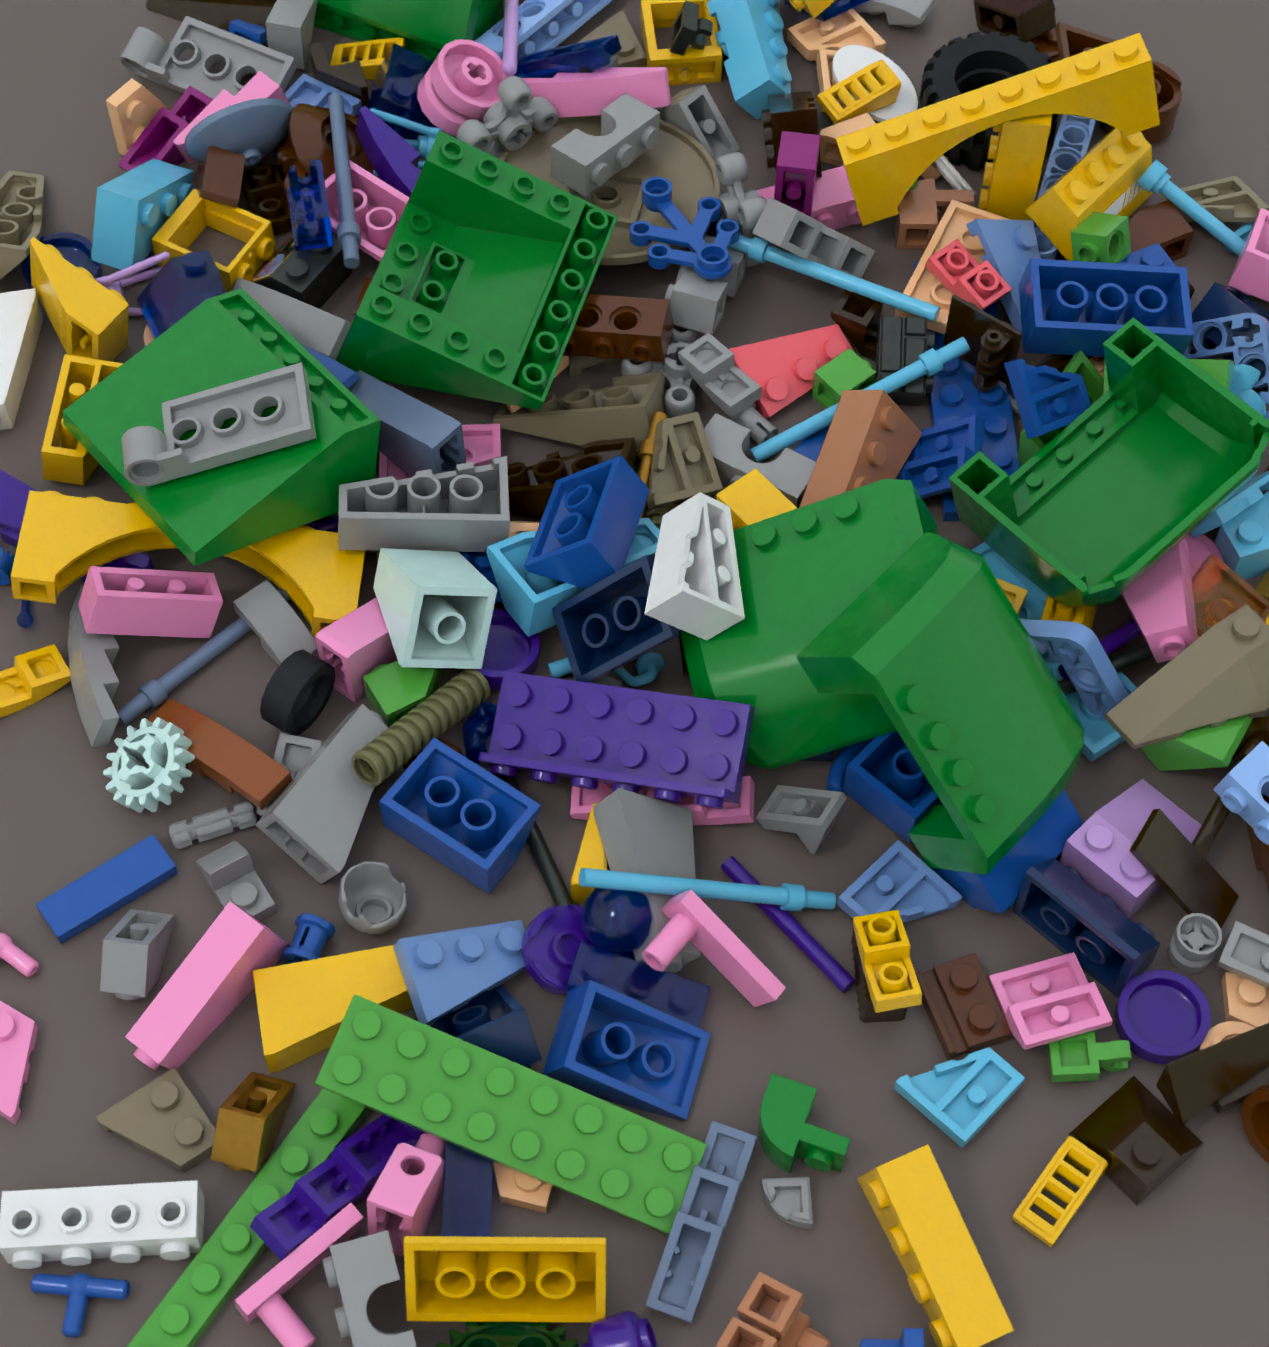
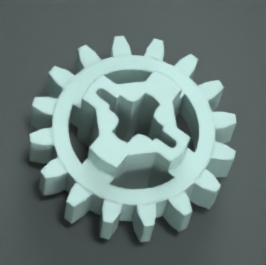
(149, 765)

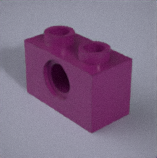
(797, 170)

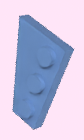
(1008, 249)
(458, 965)

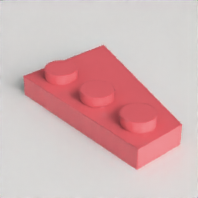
(788, 364)

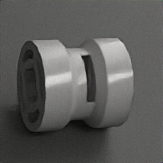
(1201, 935)

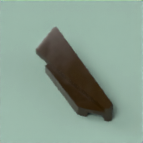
(215, 12)
(1217, 1075)

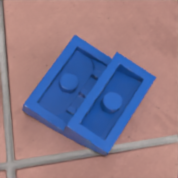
(941, 453)

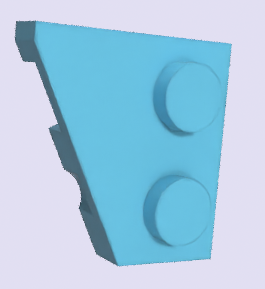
(962, 1092)

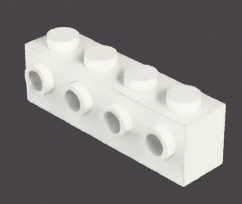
(101, 1223)

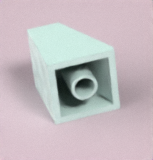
(434, 607)

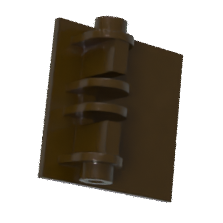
(989, 342)

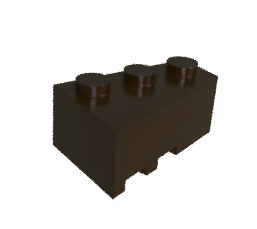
(789, 113)

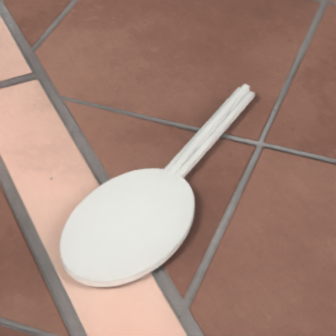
(856, 57)

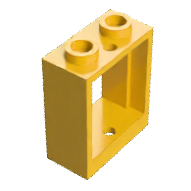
(701, 65)
(196, 214)

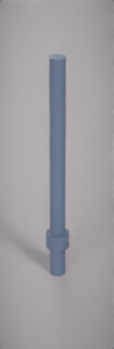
(348, 230)
(155, 692)

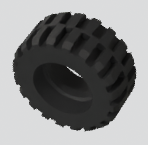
(972, 65)

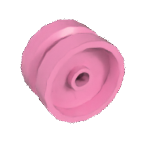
(460, 85)

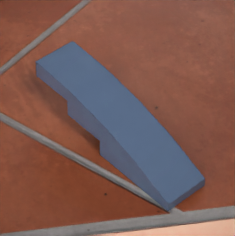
(701, 1222)

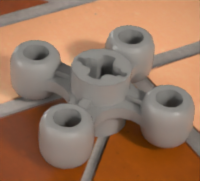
(509, 121)
(736, 204)
(678, 382)

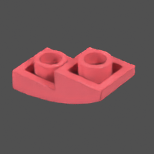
(966, 277)

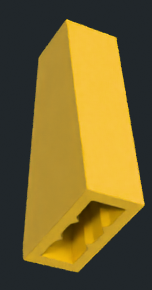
(308, 999)

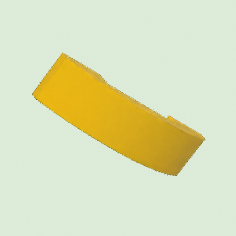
(32, 679)

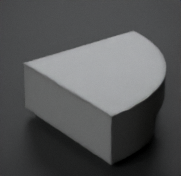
(789, 1200)

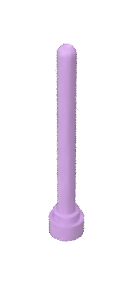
(510, 37)

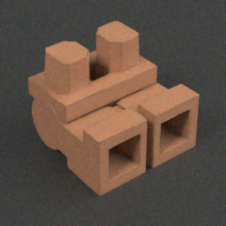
(771, 1319)

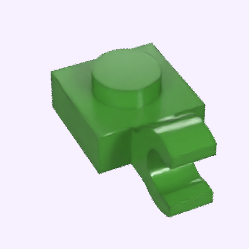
(1081, 1057)

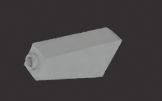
(325, 800)
(649, 839)

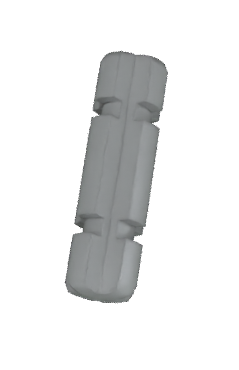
(212, 824)

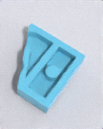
(1242, 499)

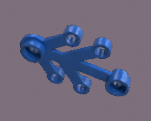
(708, 260)

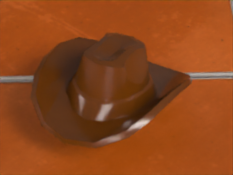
(312, 138)

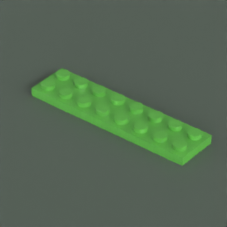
(510, 1114)

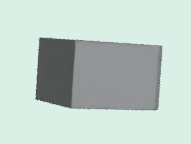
(291, 28)

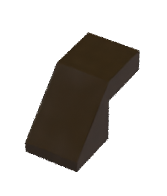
(345, 77)
(859, 321)

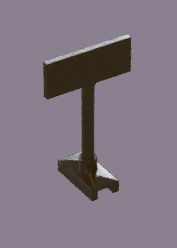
(1183, 865)

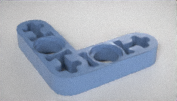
(1243, 350)
(1082, 659)

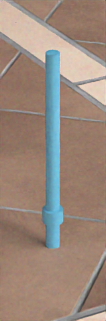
(762, 251)
(928, 363)
(788, 896)

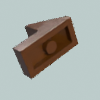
(220, 176)

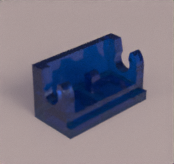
(309, 208)

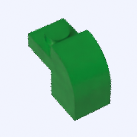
(786, 1131)

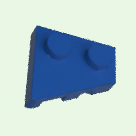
(1046, 396)

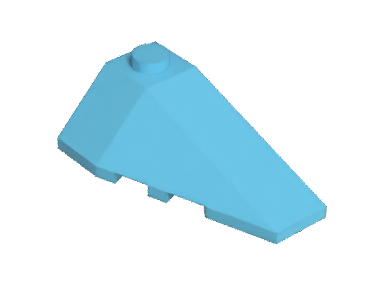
(532, 596)

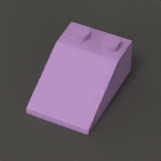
(1103, 844)

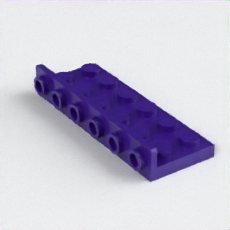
(620, 738)

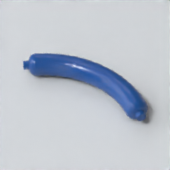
(838, 769)

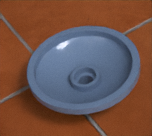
(243, 128)

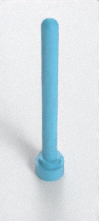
(1158, 180)

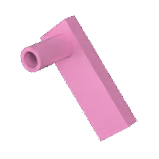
(696, 922)
(265, 1296)

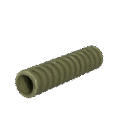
(420, 726)

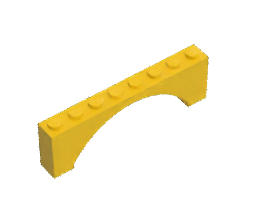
(1102, 84)
(71, 533)

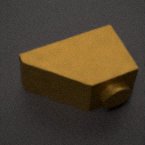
(251, 1122)

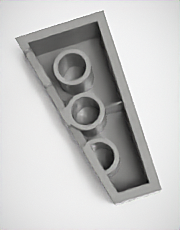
(428, 511)

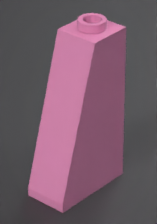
(1165, 604)
(205, 988)

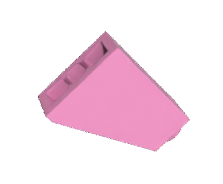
(356, 647)

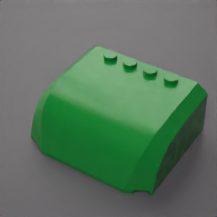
(1119, 477)
(794, 582)
(962, 694)

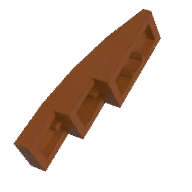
(226, 756)

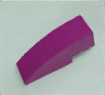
(158, 136)

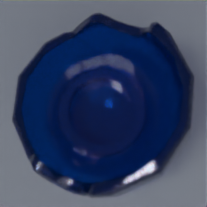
(616, 919)

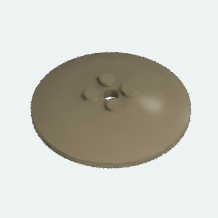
(674, 157)

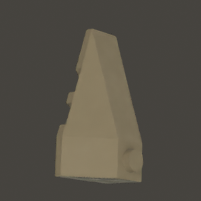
(19, 216)
(593, 414)
(1204, 685)

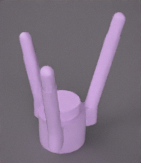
(125, 277)

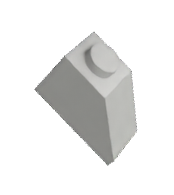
(698, 116)
(135, 953)

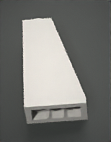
(19, 332)

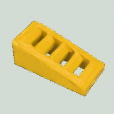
(371, 53)
(876, 78)
(590, 856)
(1085, 1161)

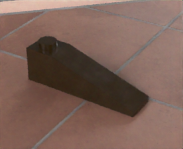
(533, 485)

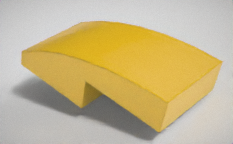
(887, 961)

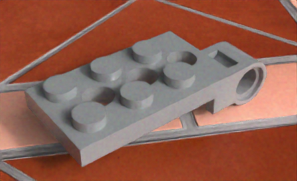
(157, 61)
(157, 457)

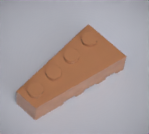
(863, 445)

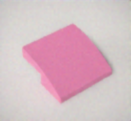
(1049, 1001)

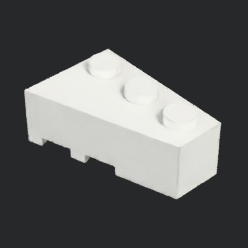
(696, 569)

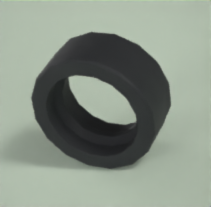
(297, 692)

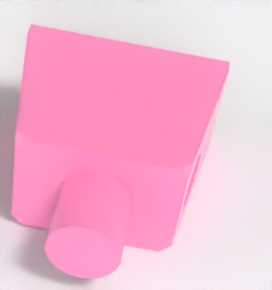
(407, 1191)

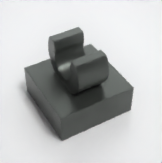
(689, 29)

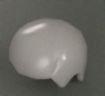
(372, 898)

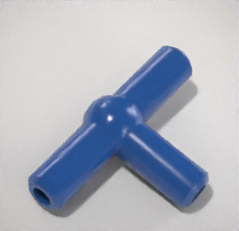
(79, 1288)

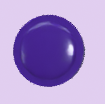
(508, 650)
(1162, 1016)

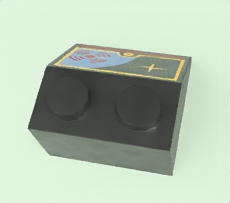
(305, 274)

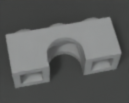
(589, 161)
(811, 239)
(700, 302)
(730, 449)
(358, 1270)

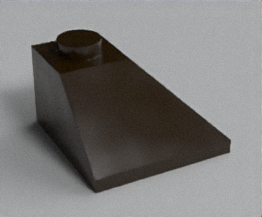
(1137, 1139)

